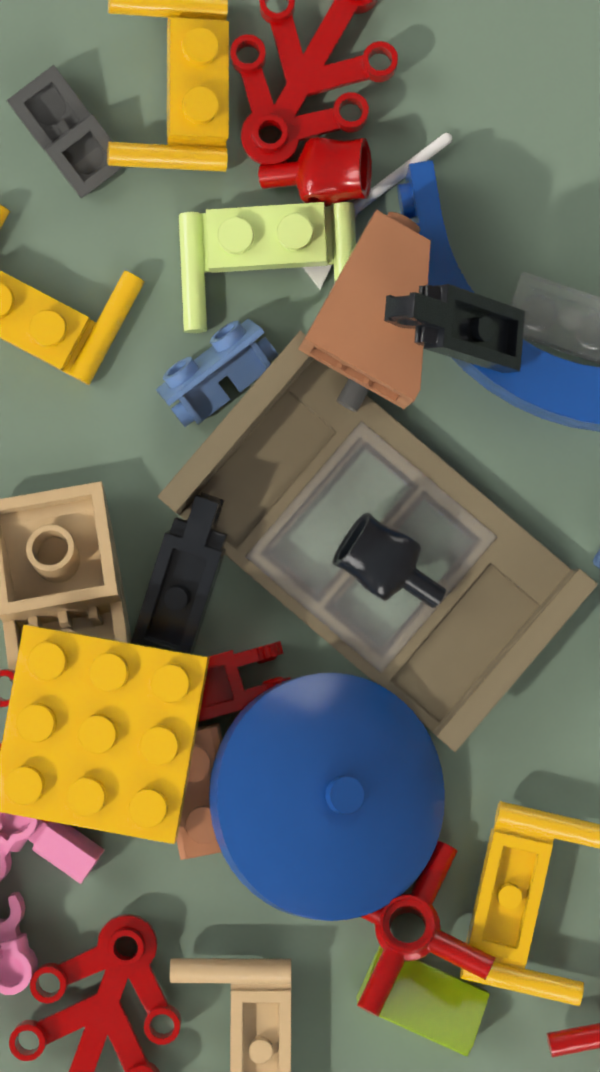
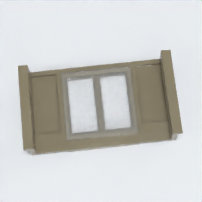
(297, 481)

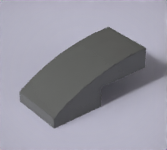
(64, 130)

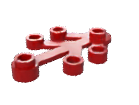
(304, 77)
(103, 1012)

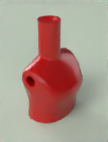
(324, 171)

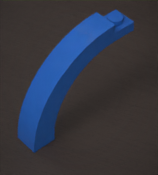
(546, 384)

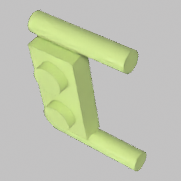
(259, 241)

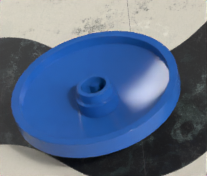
(327, 796)

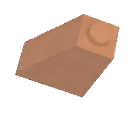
(351, 325)

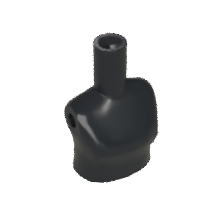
(385, 562)

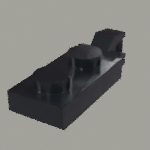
(461, 325)
(183, 579)

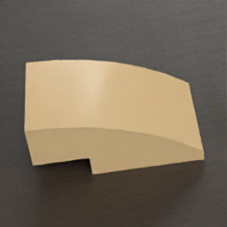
(60, 566)

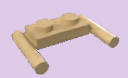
(258, 1007)

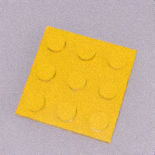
(100, 733)

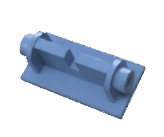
(231, 355)

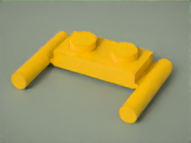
(194, 87)
(58, 331)
(512, 894)

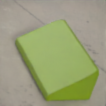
(433, 1004)

